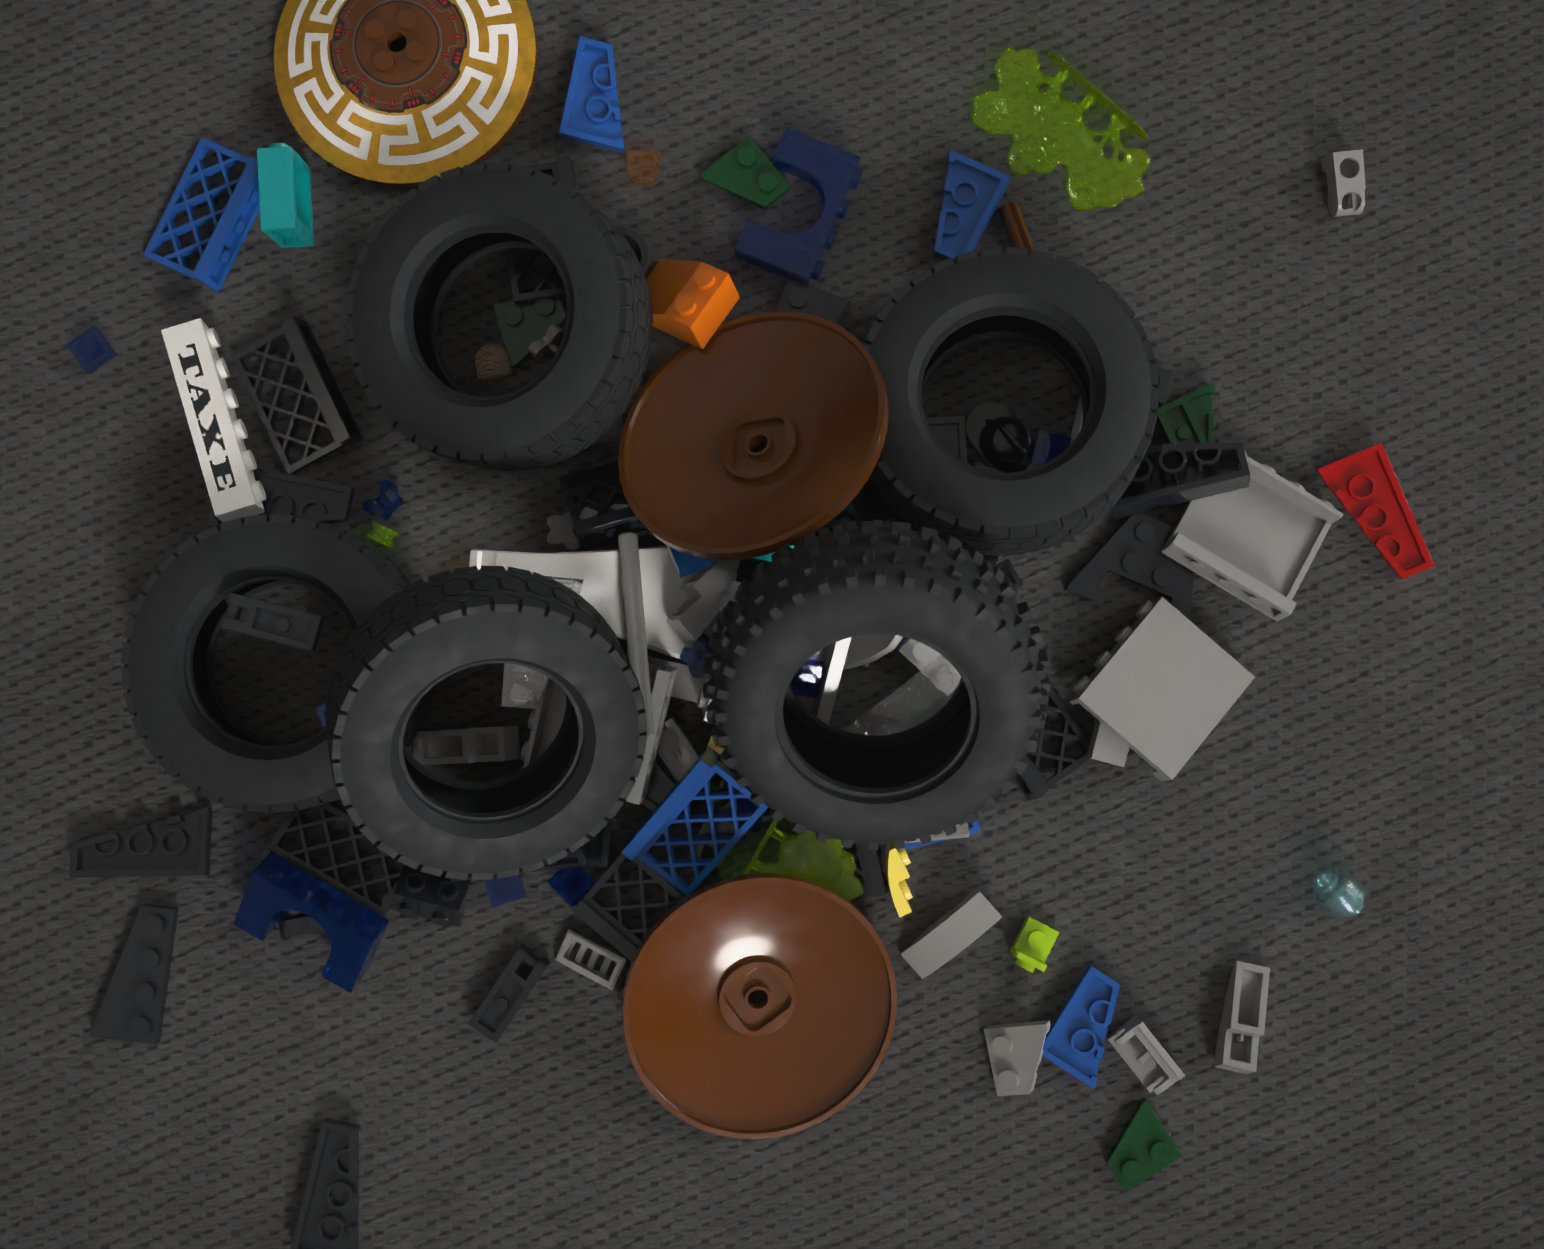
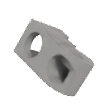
(1345, 182)

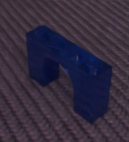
(832, 174)
(350, 926)

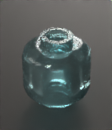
(1339, 893)

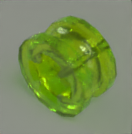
(382, 534)

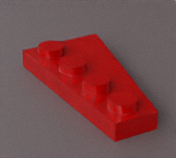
(1377, 504)

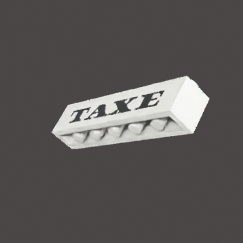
(213, 420)

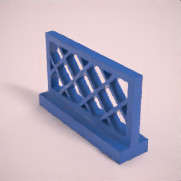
(230, 222)
(668, 812)

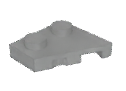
(1015, 1055)

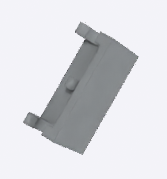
(676, 749)
(1145, 1056)

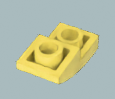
(896, 873)

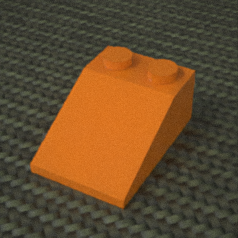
(690, 299)

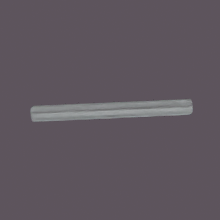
(635, 618)

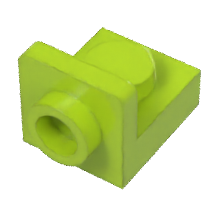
(1033, 944)

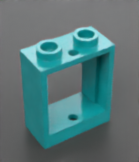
(285, 196)

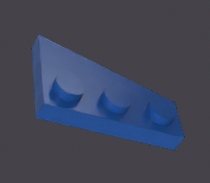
(592, 98)
(968, 204)
(1082, 1025)

